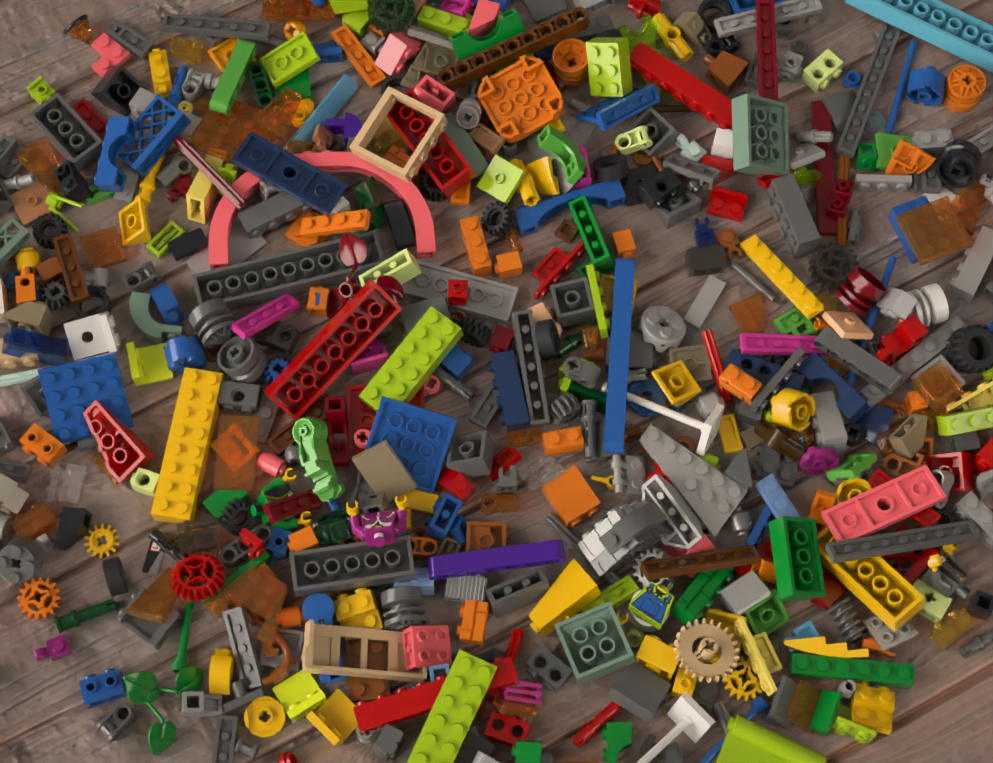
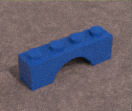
(119, 132)

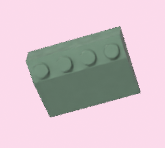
(760, 135)

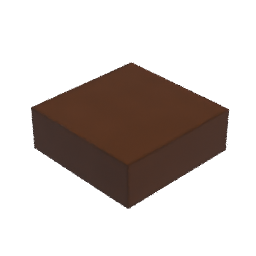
(567, 231)

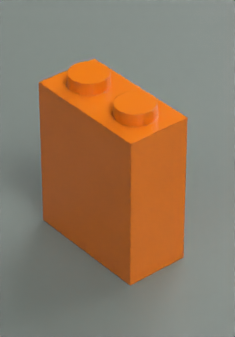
(571, 497)

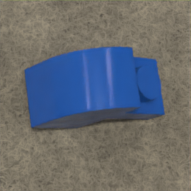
(167, 304)

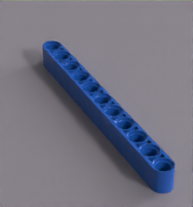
(619, 356)

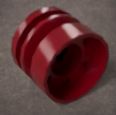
(861, 291)

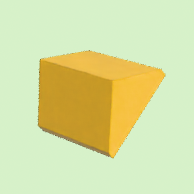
(135, 223)
(676, 383)

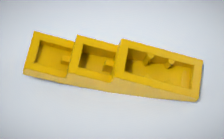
(818, 647)

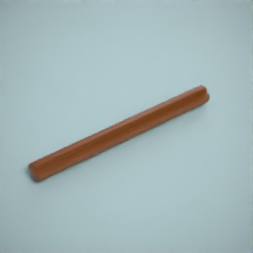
(842, 223)

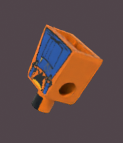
(27, 286)

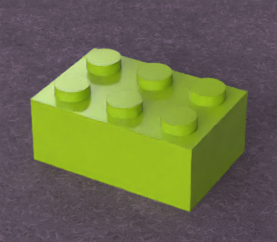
(609, 66)

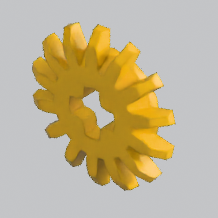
(99, 533)

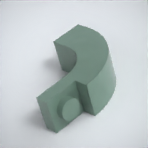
(141, 309)

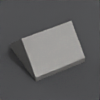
(743, 593)

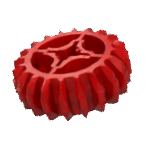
(198, 584)

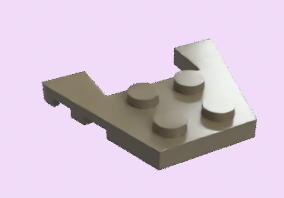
(430, 61)

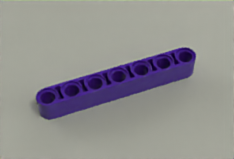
(495, 559)

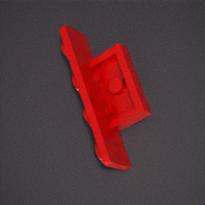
(552, 267)

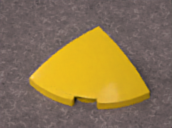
(543, 176)

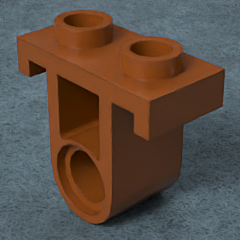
(904, 464)

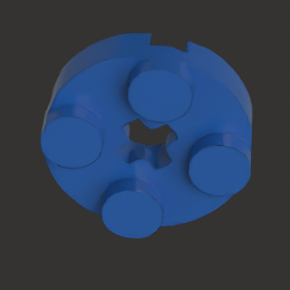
(649, 388)

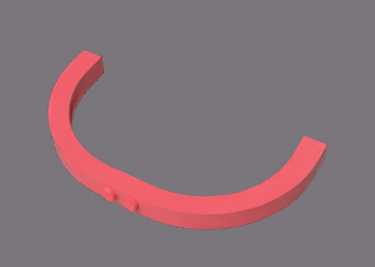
(329, 163)

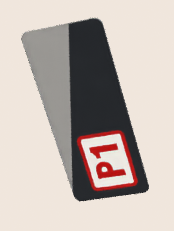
(152, 559)

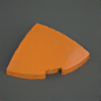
(908, 159)

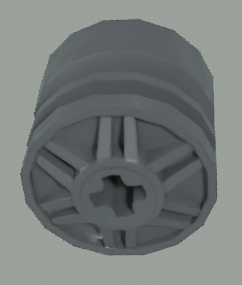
(212, 322)
(403, 608)

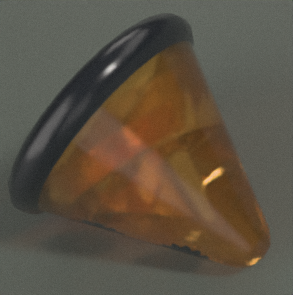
(80, 30)

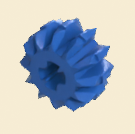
(273, 366)

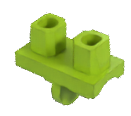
(229, 173)

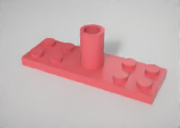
(884, 505)

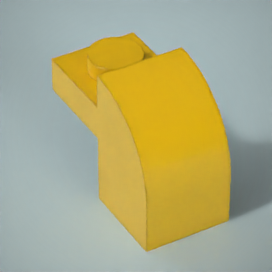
(221, 672)

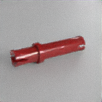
(589, 729)

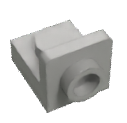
(373, 44)

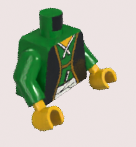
(274, 491)

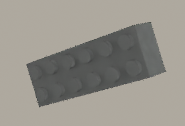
(351, 566)

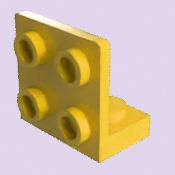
(335, 718)

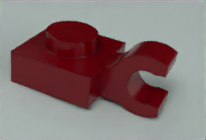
(180, 188)

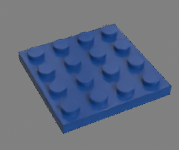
(75, 386)
(416, 436)

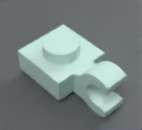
(690, 150)

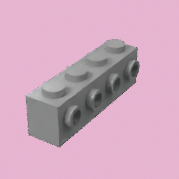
(973, 509)

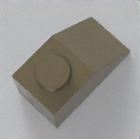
(909, 436)

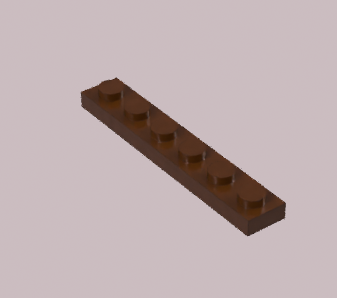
(700, 562)

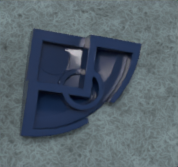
(875, 423)

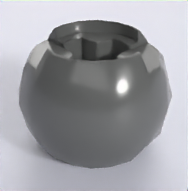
(292, 454)

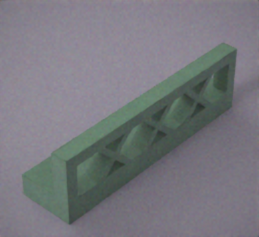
(16, 241)

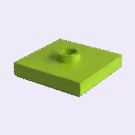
(501, 179)

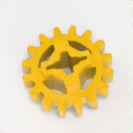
(735, 677)

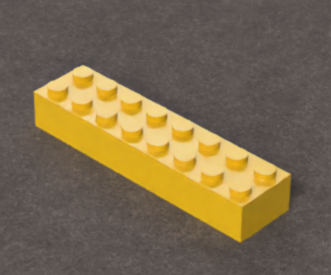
(187, 447)

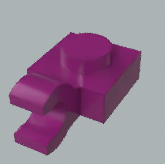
(56, 648)

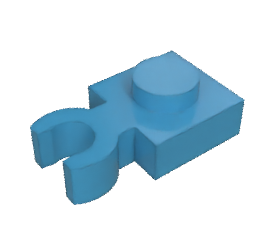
(804, 631)

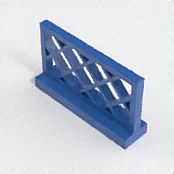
(617, 109)
(159, 142)

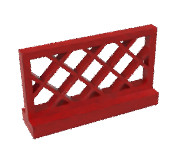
(916, 568)

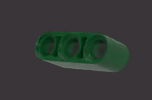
(257, 81)

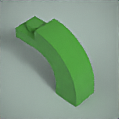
(564, 151)

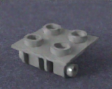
(885, 636)

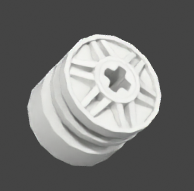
(931, 304)

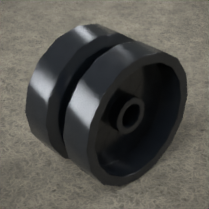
(959, 164)

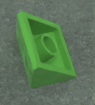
(766, 615)

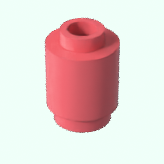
(272, 464)

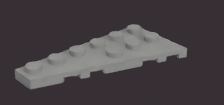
(700, 484)

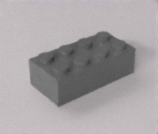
(67, 132)
(793, 216)

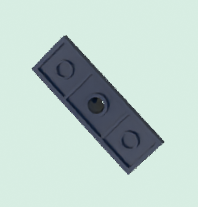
(289, 173)

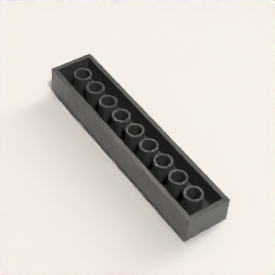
(283, 273)

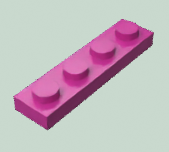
(265, 316)

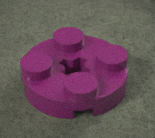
(818, 460)

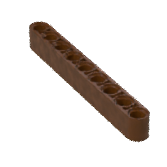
(520, 42)

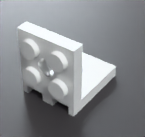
(103, 333)

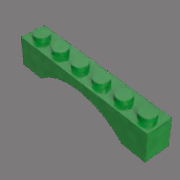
(875, 672)

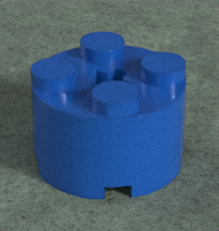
(926, 86)
(183, 353)

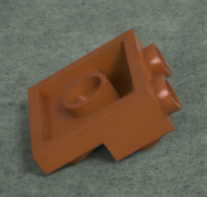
(486, 535)

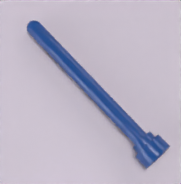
(758, 706)

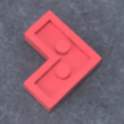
(111, 53)

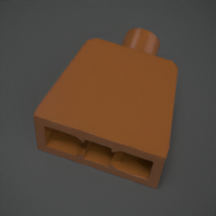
(725, 70)

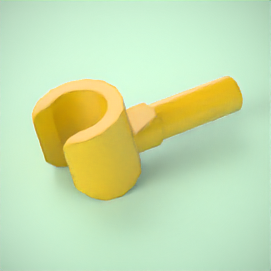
(604, 480)

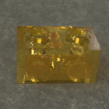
(948, 632)

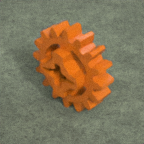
(36, 591)

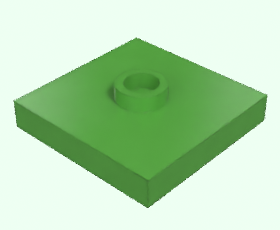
(885, 147)

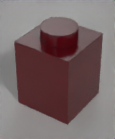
(501, 339)

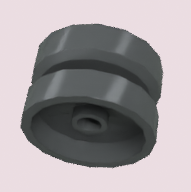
(242, 359)

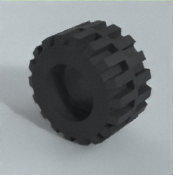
(959, 351)

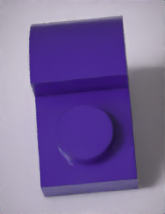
(349, 126)

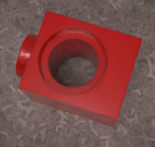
(457, 292)

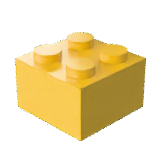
(657, 657)

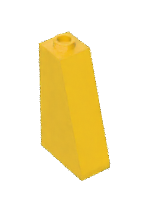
(565, 597)

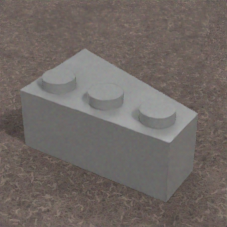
(828, 424)

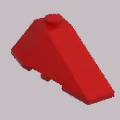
(118, 444)

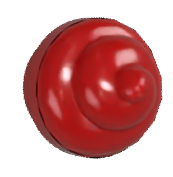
(287, 758)

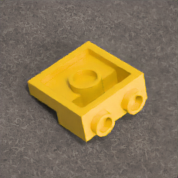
(359, 610)
(872, 707)

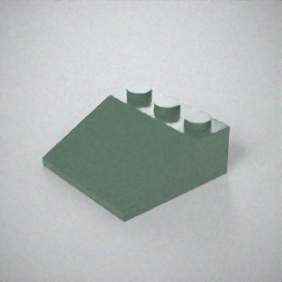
(594, 643)

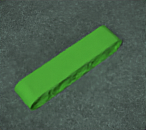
(233, 76)

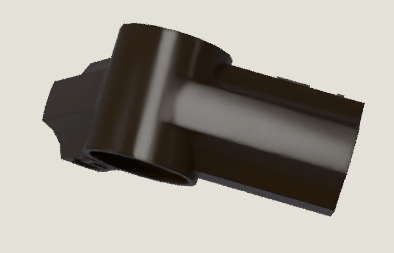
(778, 440)

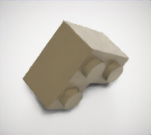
(11, 496)

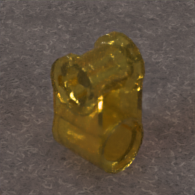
(188, 50)

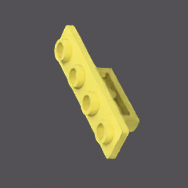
(981, 397)
(761, 655)

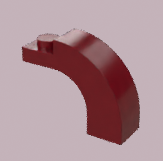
(337, 430)

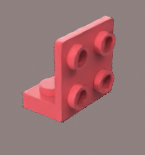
(426, 646)

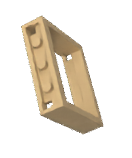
(375, 120)

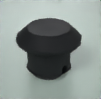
(781, 359)

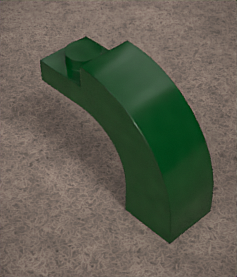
(369, 197)

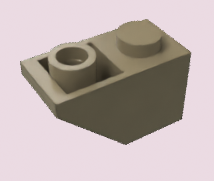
(693, 29)

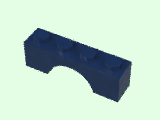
(850, 402)

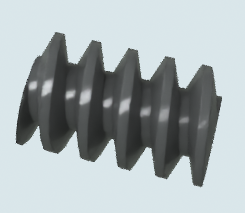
(847, 621)

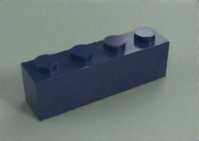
(509, 390)

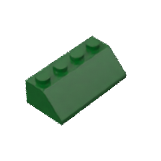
(796, 558)

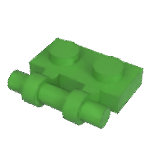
(791, 321)

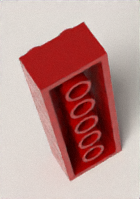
(444, 160)

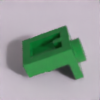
(866, 156)

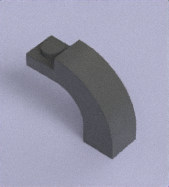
(635, 523)

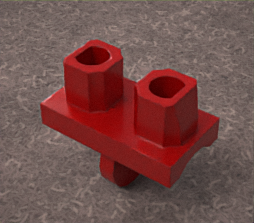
(644, 7)

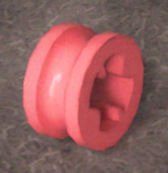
(436, 386)
(358, 434)

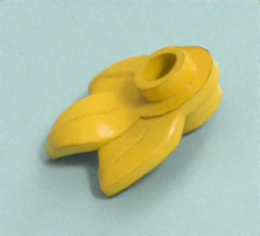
(304, 110)

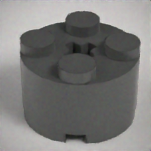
(20, 559)

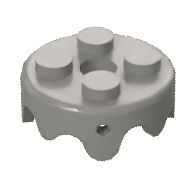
(656, 334)

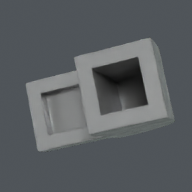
(198, 705)

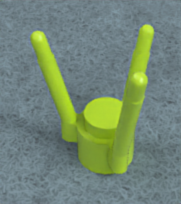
(57, 200)

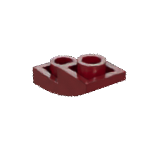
(840, 198)

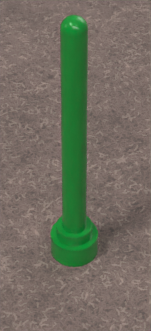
(180, 661)

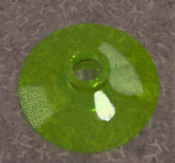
(805, 175)

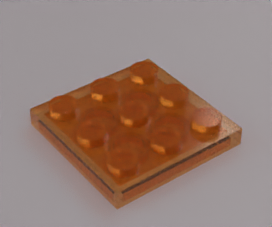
(934, 230)

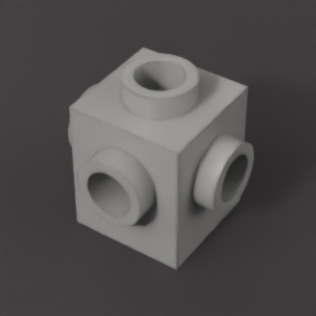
(790, 66)

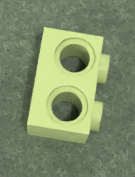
(819, 68)

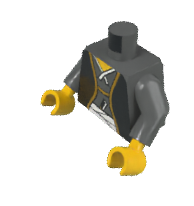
(945, 574)

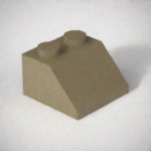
(30, 317)

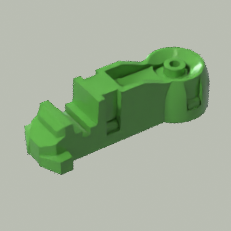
(315, 457)

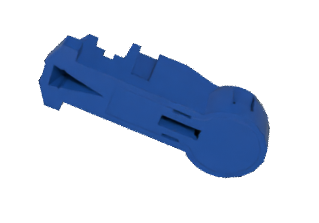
(321, 610)

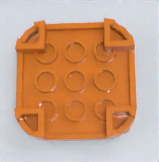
(521, 99)

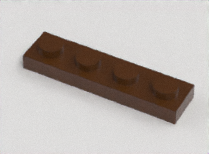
(71, 268)
(284, 436)

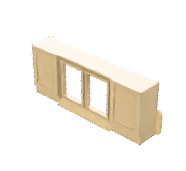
(322, 653)

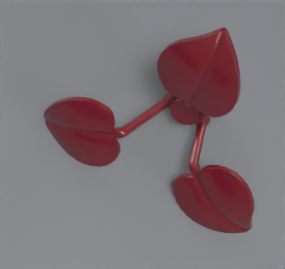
(354, 251)

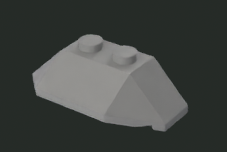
(681, 520)

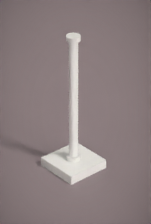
(708, 428)
(689, 718)

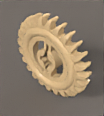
(713, 638)

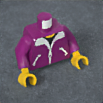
(379, 527)

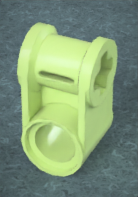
(635, 140)

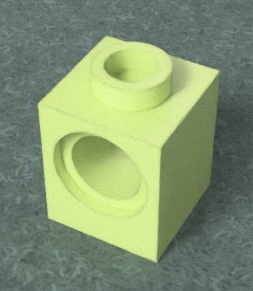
(139, 476)

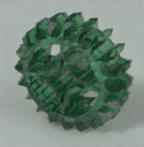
(386, 19)
(334, 526)

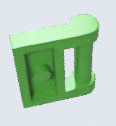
(852, 466)

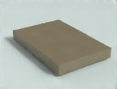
(384, 470)

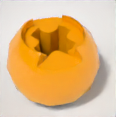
(293, 28)

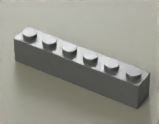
(530, 368)

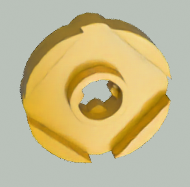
(255, 711)

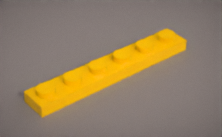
(782, 276)

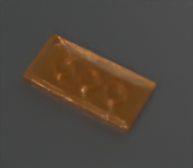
(236, 453)

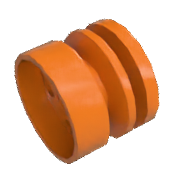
(571, 62)
(964, 88)

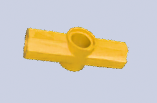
(676, 44)
(526, 187)

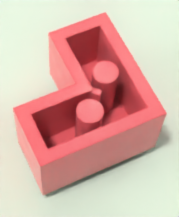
(396, 52)

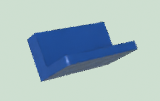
(329, 52)

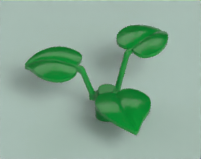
(142, 688)

